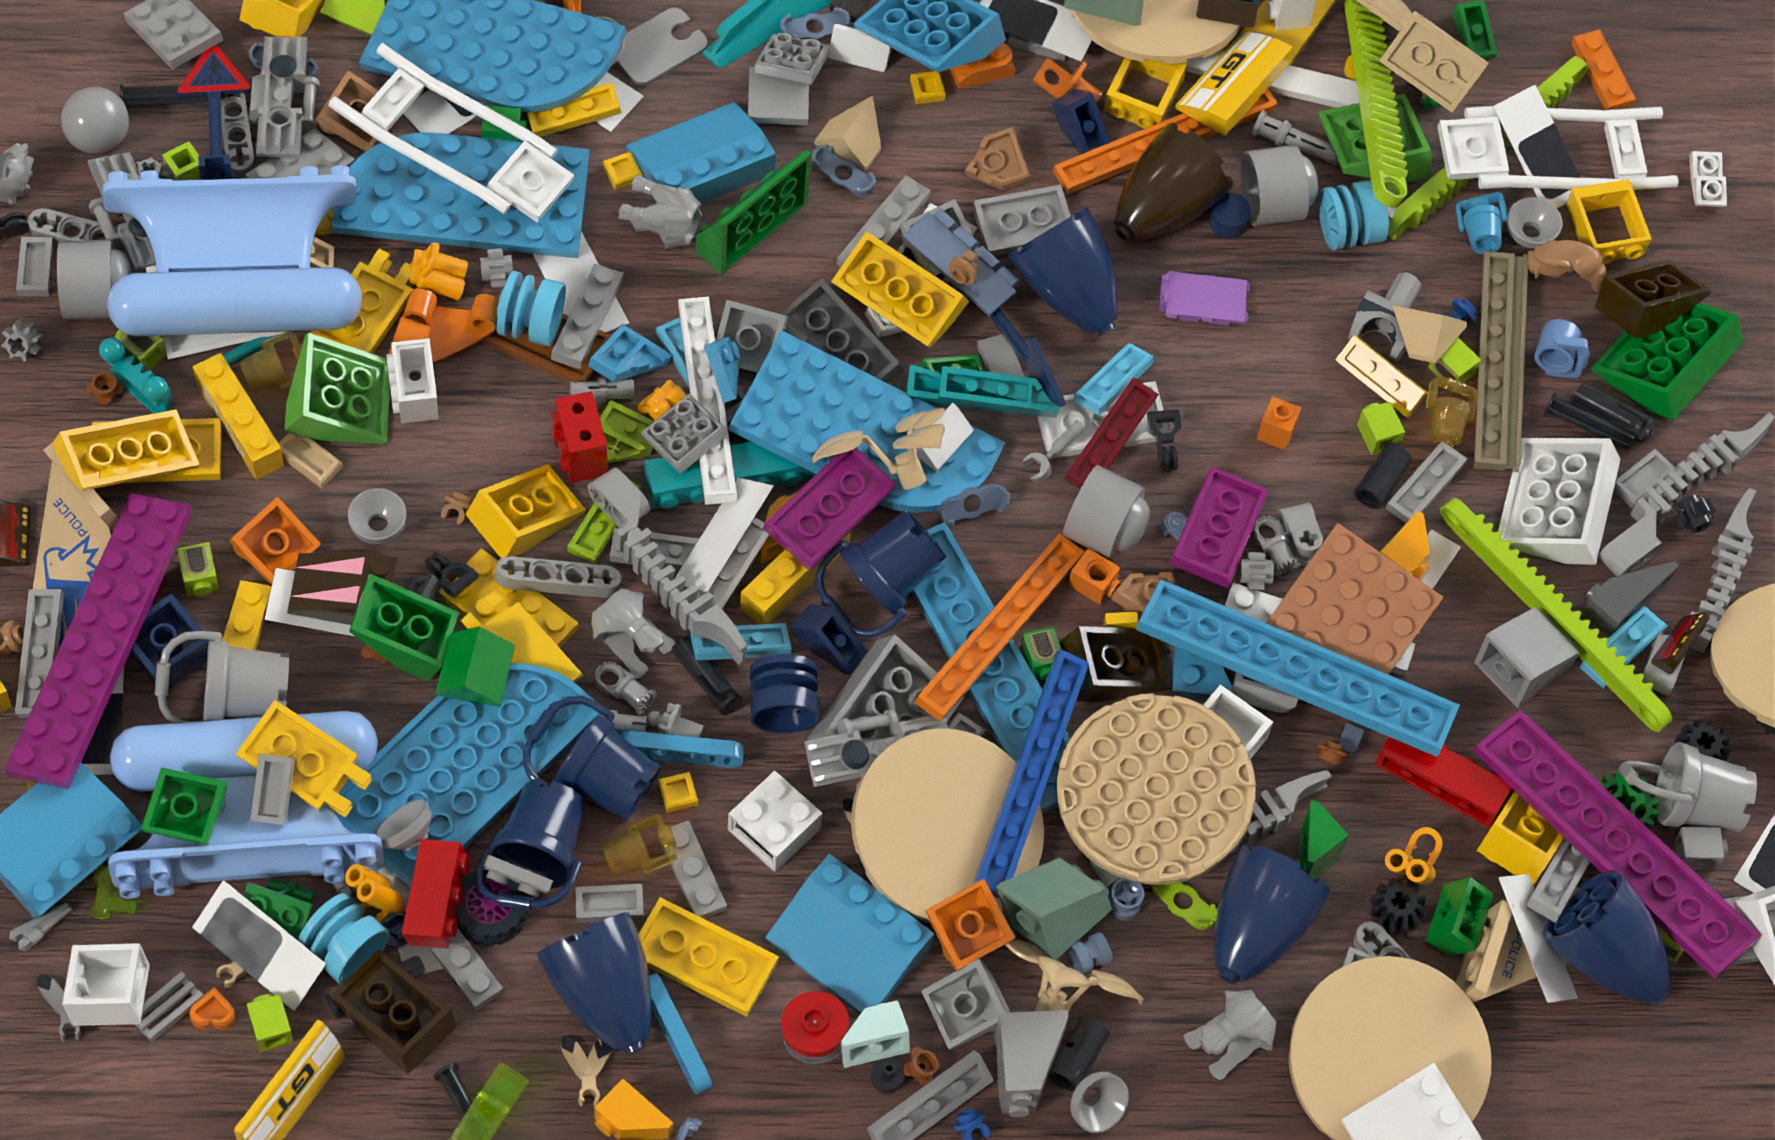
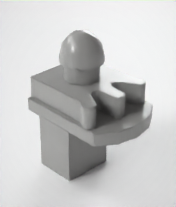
(673, 724)

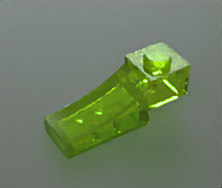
(491, 1105)

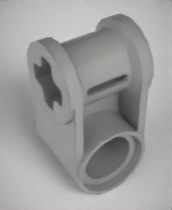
(1302, 529)

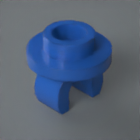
(1463, 311)
(968, 1121)

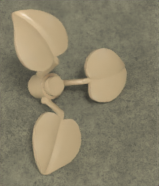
(907, 466)
(1062, 976)

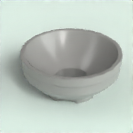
(1534, 213)
(375, 504)
(406, 826)
(1105, 1107)

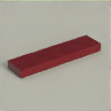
(1113, 431)

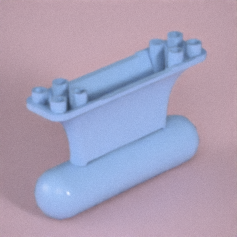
(232, 255)
(238, 847)

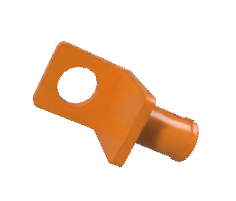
(1066, 81)

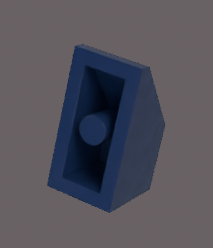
(1080, 120)
(829, 637)

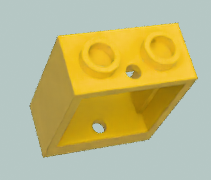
(1144, 114)
(1606, 196)

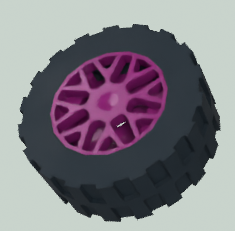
(485, 920)

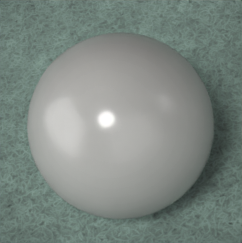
(94, 120)

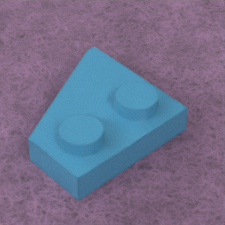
(628, 355)
(725, 367)
(1196, 676)

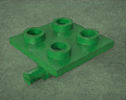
(283, 903)

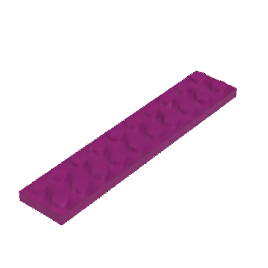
(98, 641)
(1617, 841)

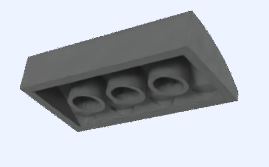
(831, 326)

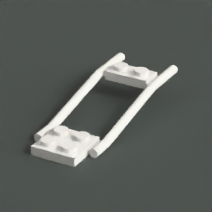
(1477, 150)
(525, 181)

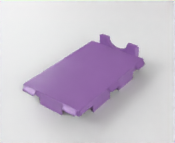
(1204, 298)

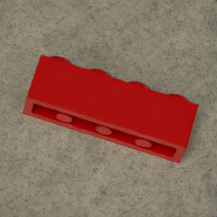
(1448, 778)

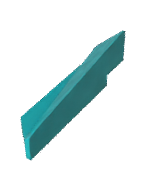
(755, 25)
(980, 391)

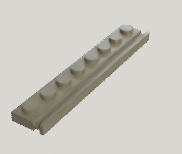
(1502, 362)

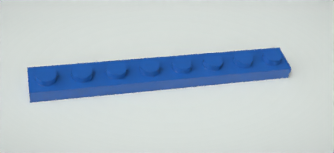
(1032, 770)

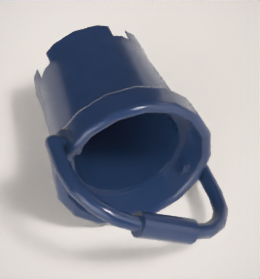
(887, 565)
(600, 764)
(540, 840)

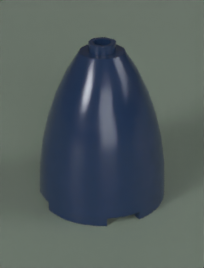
(1072, 272)
(1263, 912)
(1612, 939)
(604, 981)

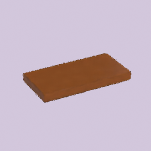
(540, 355)

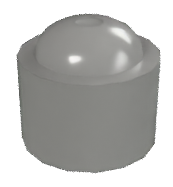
(1278, 184)
(86, 276)
(1107, 513)

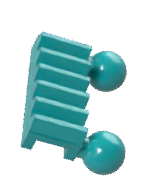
(146, 388)

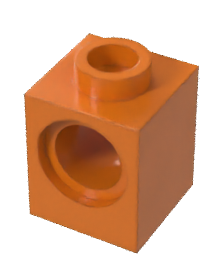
(1279, 423)
(1095, 565)

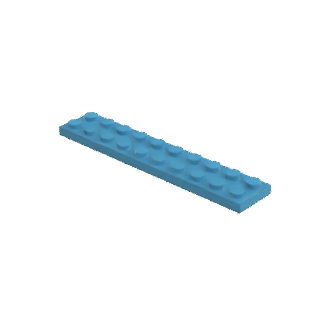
(1298, 667)
(1007, 689)

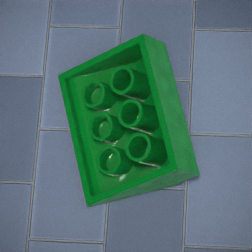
(755, 214)
(1674, 364)

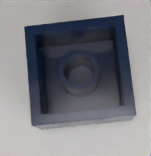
(163, 623)

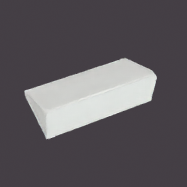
(858, 48)
(956, 432)

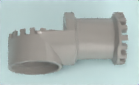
(1276, 547)
(625, 688)

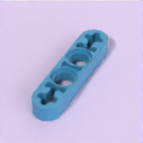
(687, 749)
(678, 1037)

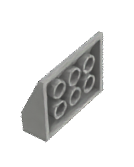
(884, 680)

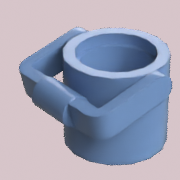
(1559, 347)

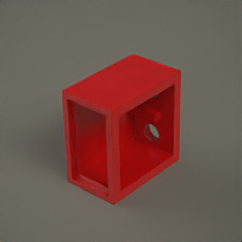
(570, 419)

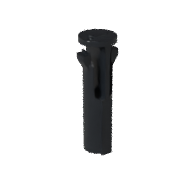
(1614, 411)
(708, 677)

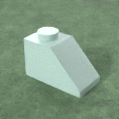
(876, 1035)

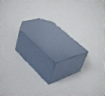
(1350, 738)

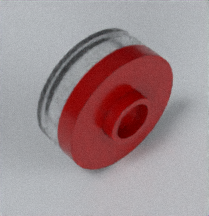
(814, 1027)

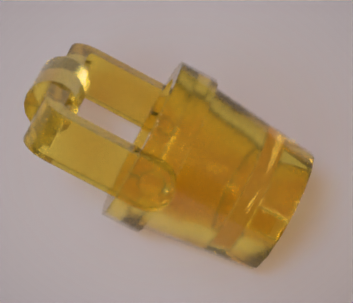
(265, 367)
(1448, 413)
(629, 850)

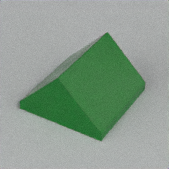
(476, 667)
(1320, 841)

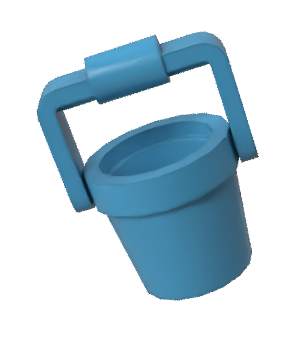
(1483, 221)

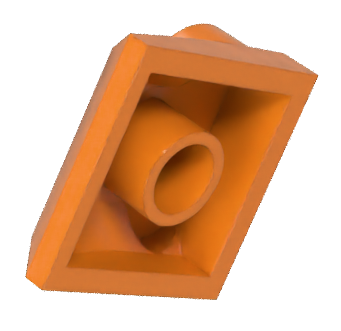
(994, 67)
(273, 540)
(969, 924)

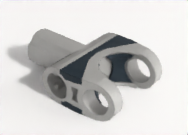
(1377, 313)

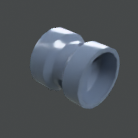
(1127, 892)
(1090, 953)

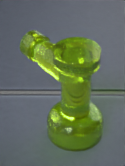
(104, 903)

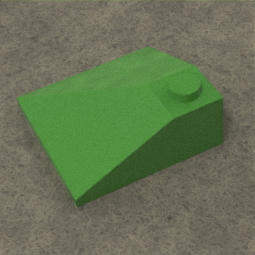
(1347, 139)
(338, 394)

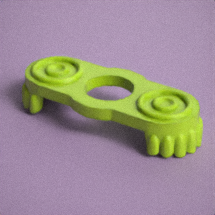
(1198, 915)

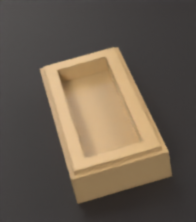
(310, 458)

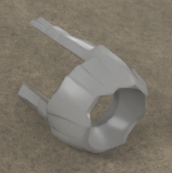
(672, 217)
(622, 621)
(1243, 1026)

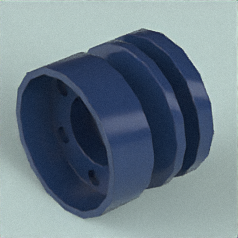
(784, 693)

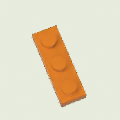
(1603, 71)

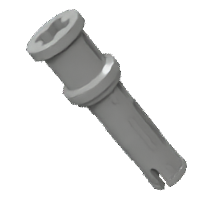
(1283, 133)

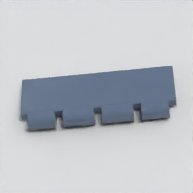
(938, 245)

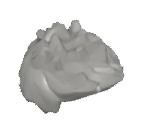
(14, 172)

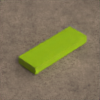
(593, 534)

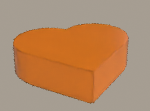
(212, 1011)

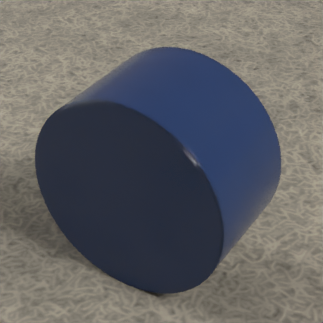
(1230, 216)

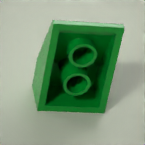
(403, 627)

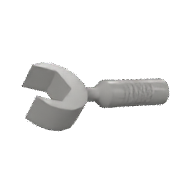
(1057, 447)

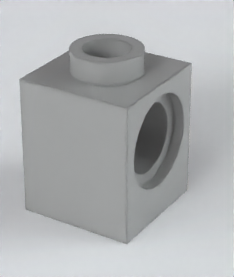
(1701, 847)

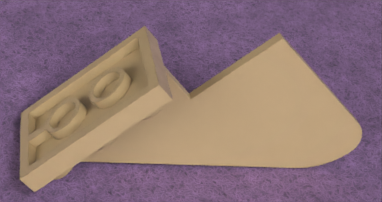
(1427, 54)

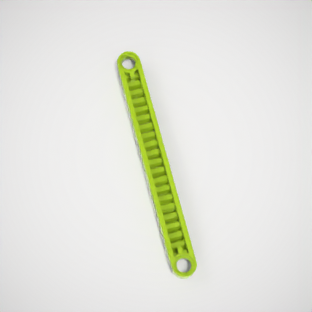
(1377, 105)
(1439, 188)
(1536, 594)

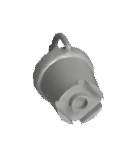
(237, 679)
(1697, 789)

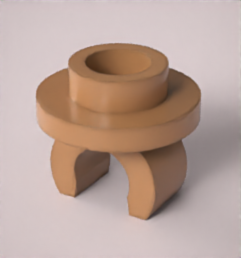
(963, 269)
(460, 503)
(13, 637)

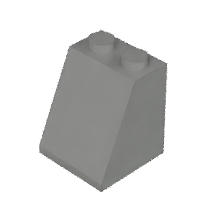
(1525, 655)
(1024, 1056)

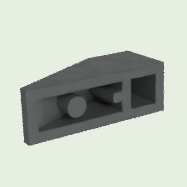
(1625, 594)

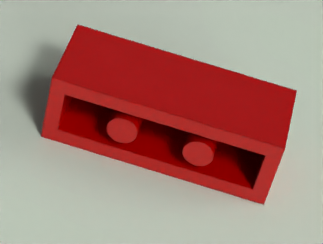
(435, 894)

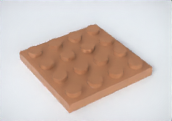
(1356, 603)

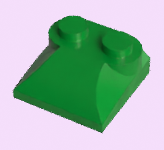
(185, 806)

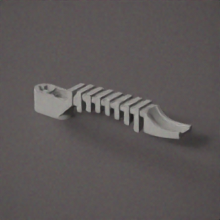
(625, 507)
(1640, 541)
(1733, 554)
(1267, 815)

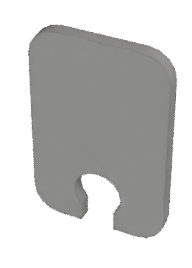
(655, 52)

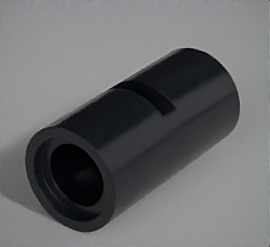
(1382, 475)
(1080, 1054)

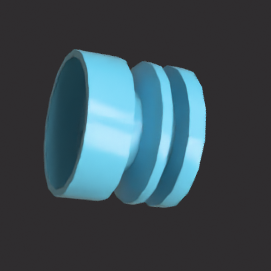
(1352, 216)
(525, 307)
(343, 936)

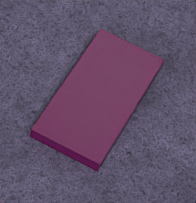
(829, 507)
(1219, 527)

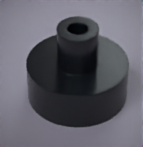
(887, 1075)

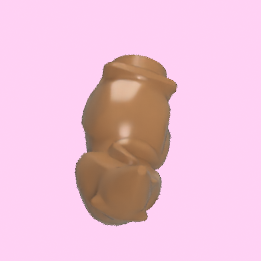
(1564, 256)

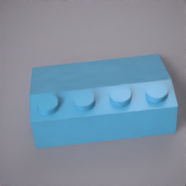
(935, 31)
(707, 153)
(59, 837)
(850, 936)

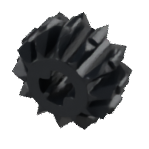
(1707, 738)
(1403, 896)

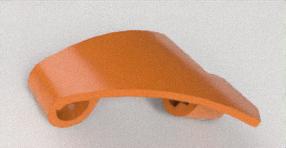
(447, 328)

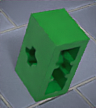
(1459, 917)

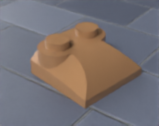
(356, 94)

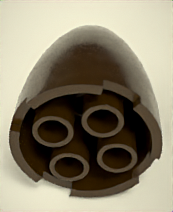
(1170, 186)

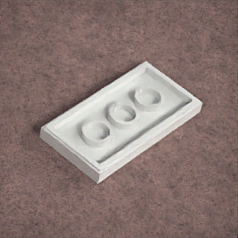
(1054, 427)

